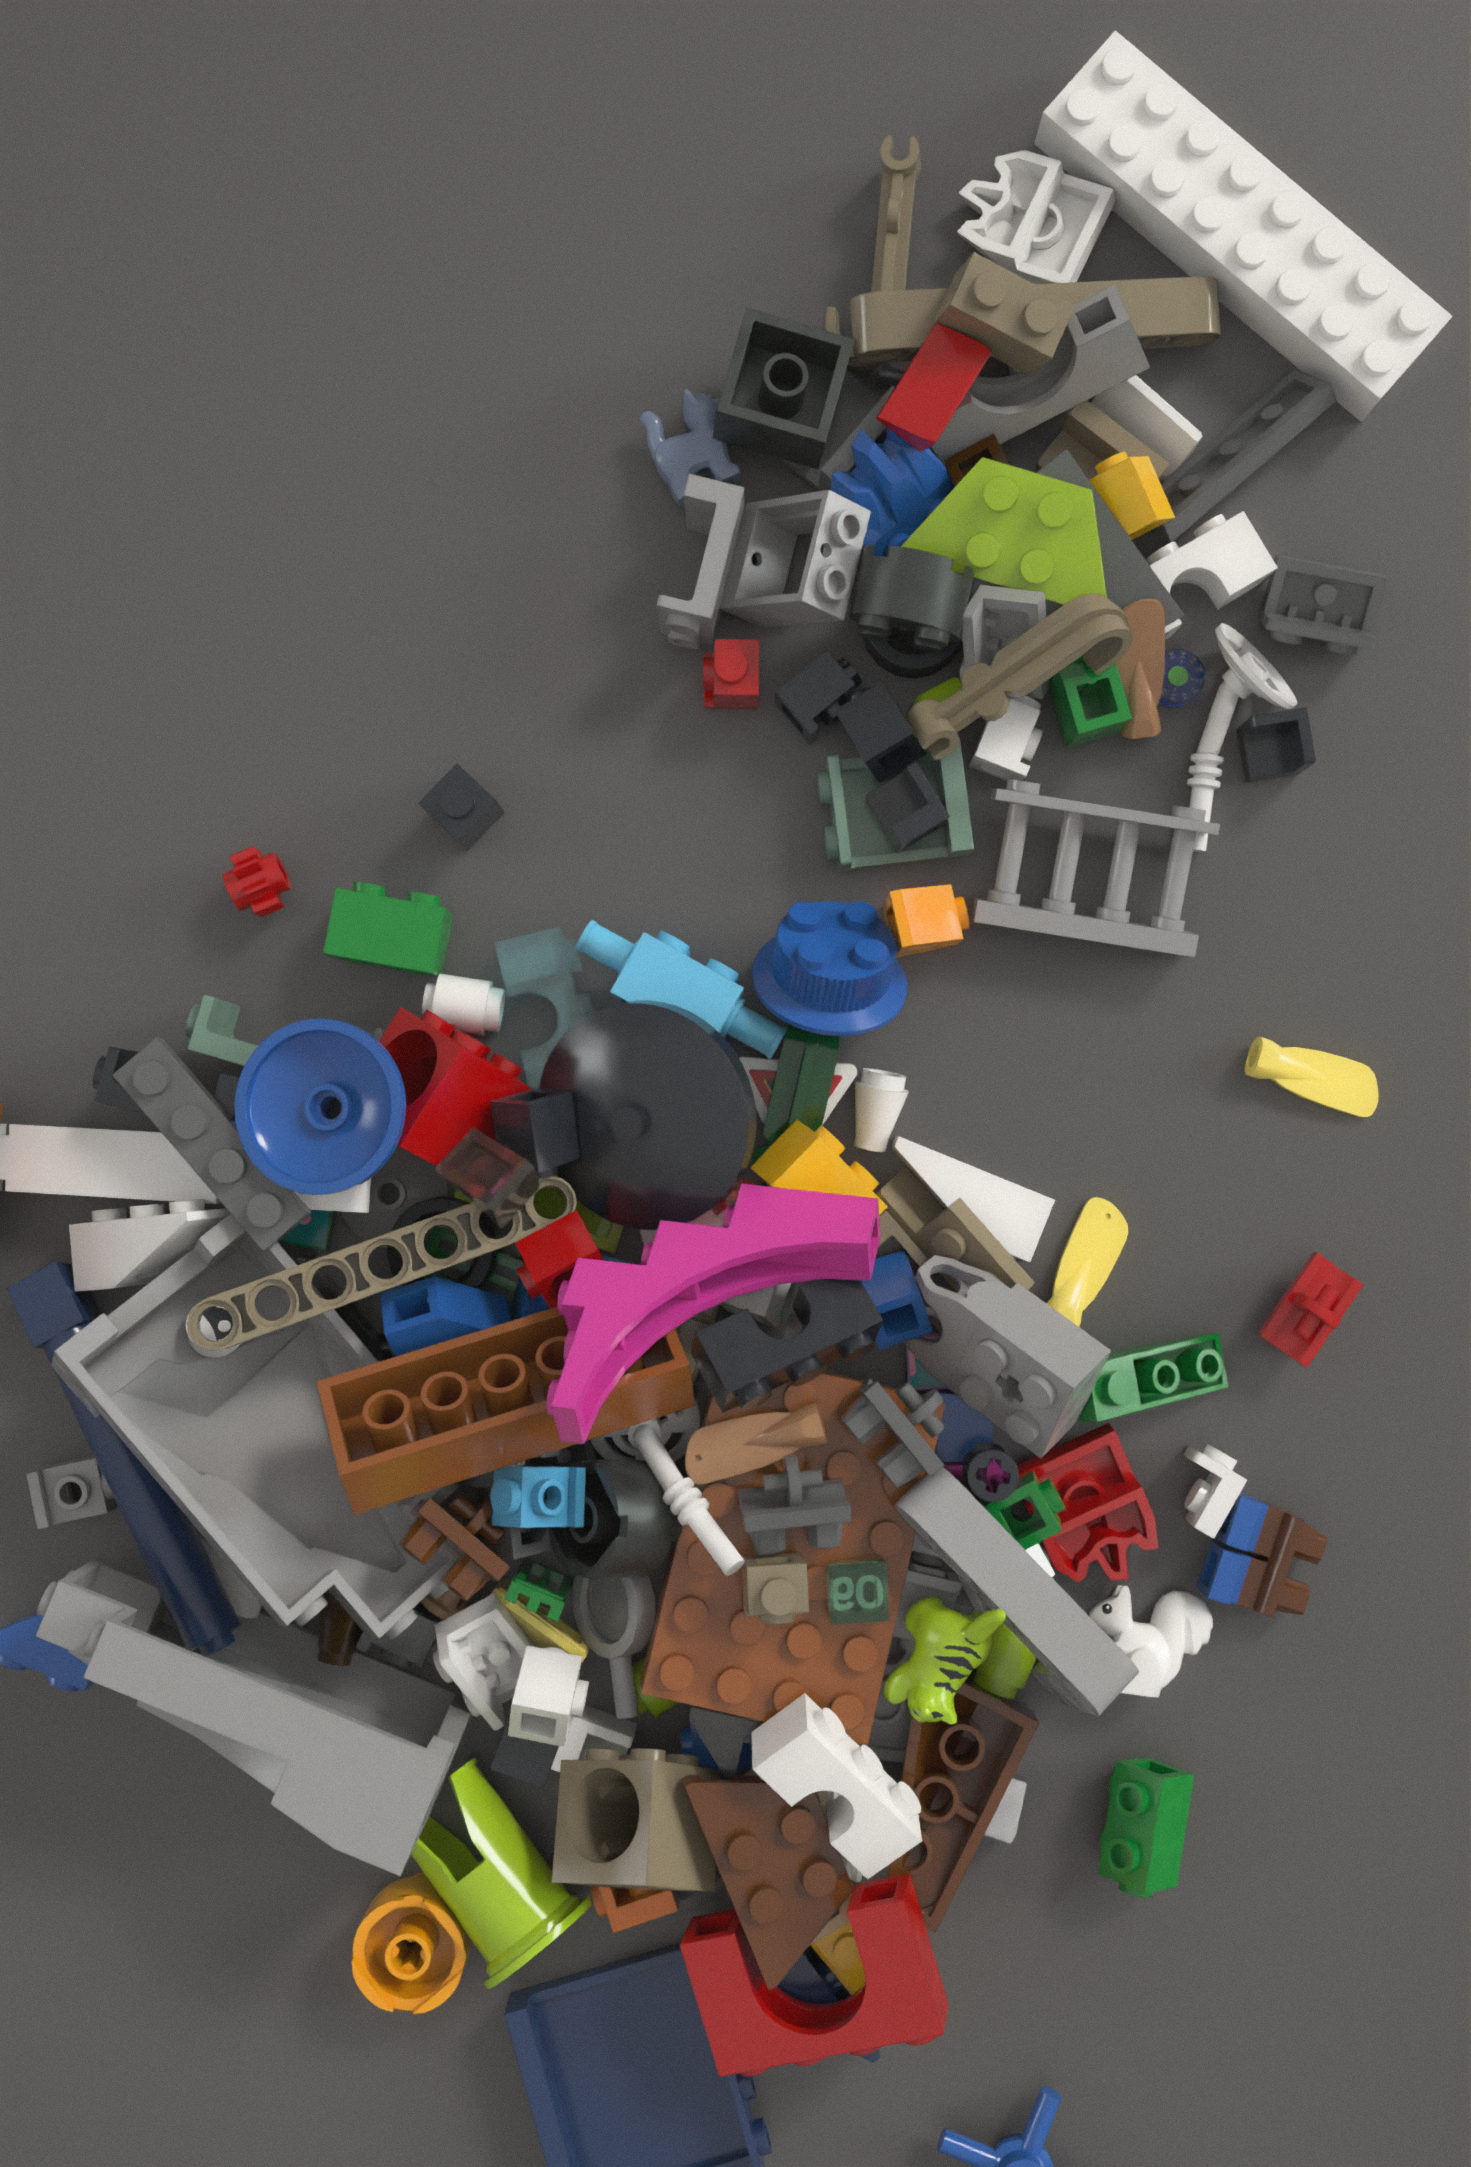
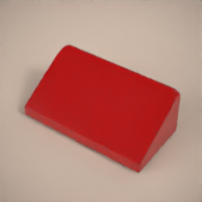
(933, 386)

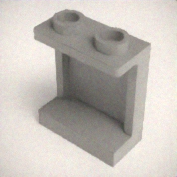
(717, 511)

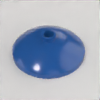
(286, 1102)

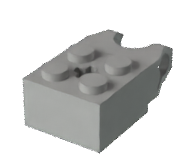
(1007, 1354)

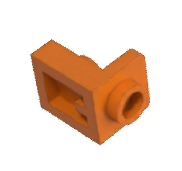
(633, 1906)

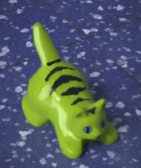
(943, 1657)

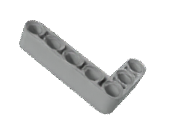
(1075, 1655)

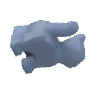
(690, 452)

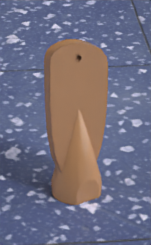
(1143, 667)
(751, 1442)

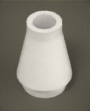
(877, 1107)

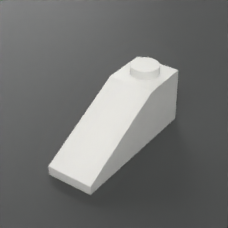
(1006, 1209)

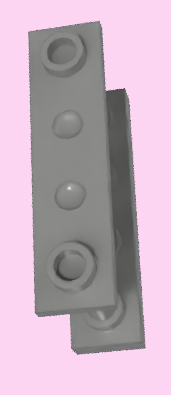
(1111, 921)

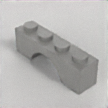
(1092, 356)

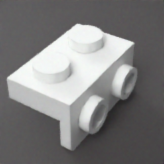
(483, 1656)

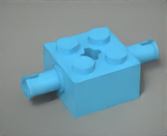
(665, 973)

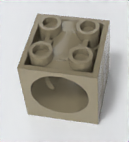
(599, 1829)

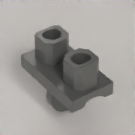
(910, 1452)
(791, 1502)

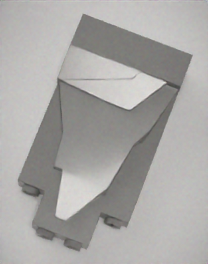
(248, 1439)
(340, 1746)

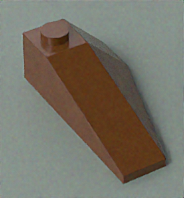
(959, 1782)

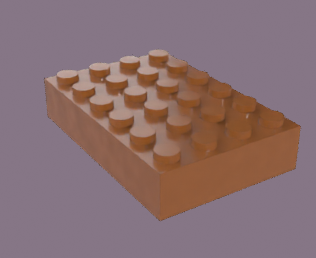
(732, 1663)

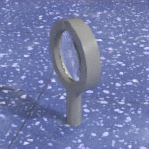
(615, 1623)

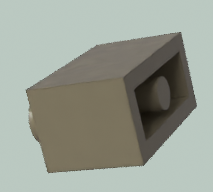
(1005, 314)

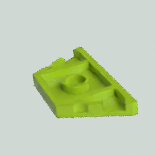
(1018, 532)

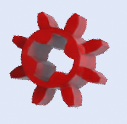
(256, 881)

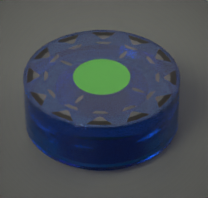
(1182, 678)

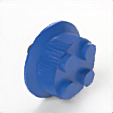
(831, 970)

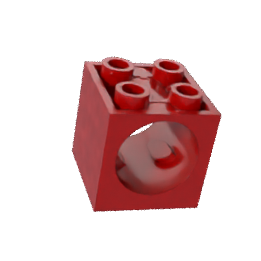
(445, 1082)

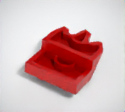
(1101, 1501)

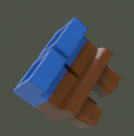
(1260, 1579)

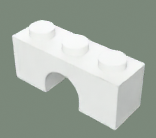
(1222, 560)
(810, 1752)

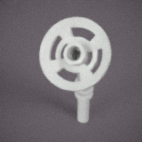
(1247, 674)
(648, 1444)

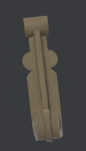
(892, 231)
(1081, 626)

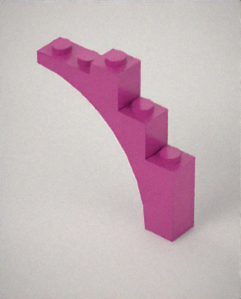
(764, 1241)

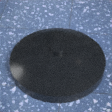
(655, 1111)

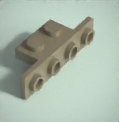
(948, 1231)

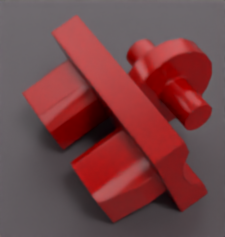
(1310, 1309)

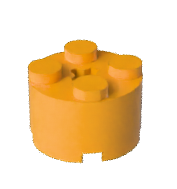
(402, 1975)

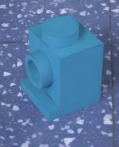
(538, 1496)

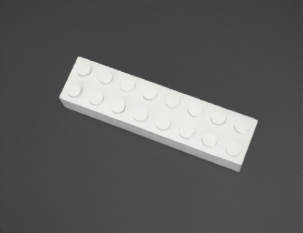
(1241, 220)

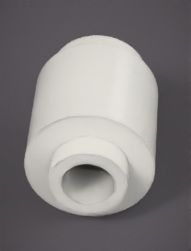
(466, 1003)

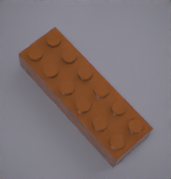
(476, 1407)

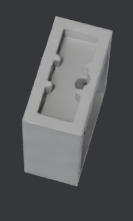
(771, 533)

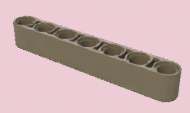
(1162, 311)
(360, 1281)

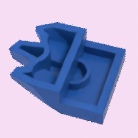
(895, 485)

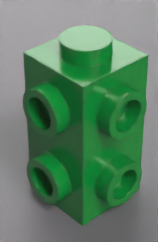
(1145, 1825)

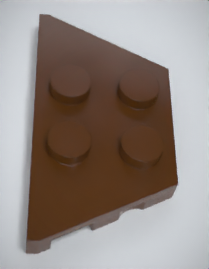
(773, 1865)

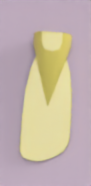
(1315, 1076)
(1088, 1257)

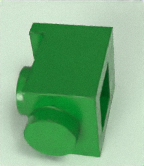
(1042, 1520)

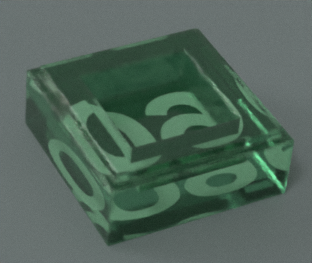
(857, 1591)

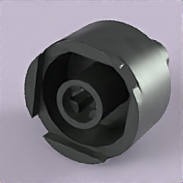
(910, 597)
(624, 1523)

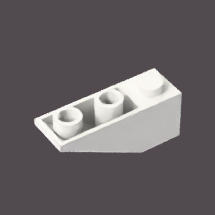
(136, 1249)

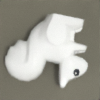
(1177, 1627)

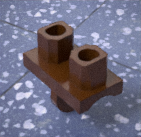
(475, 1561)

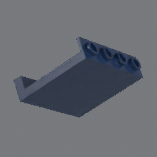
(628, 2072)

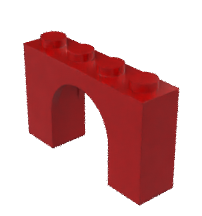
(768, 2028)

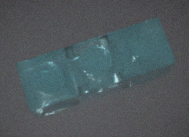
(544, 967)

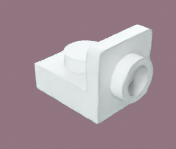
(1212, 1499)

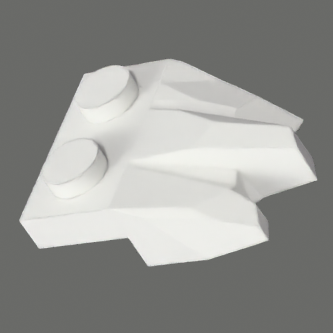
(1036, 218)

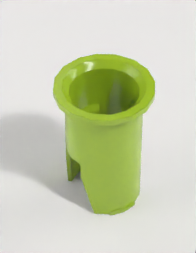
(509, 1895)

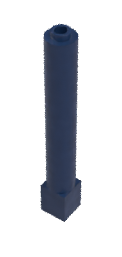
(161, 1530)

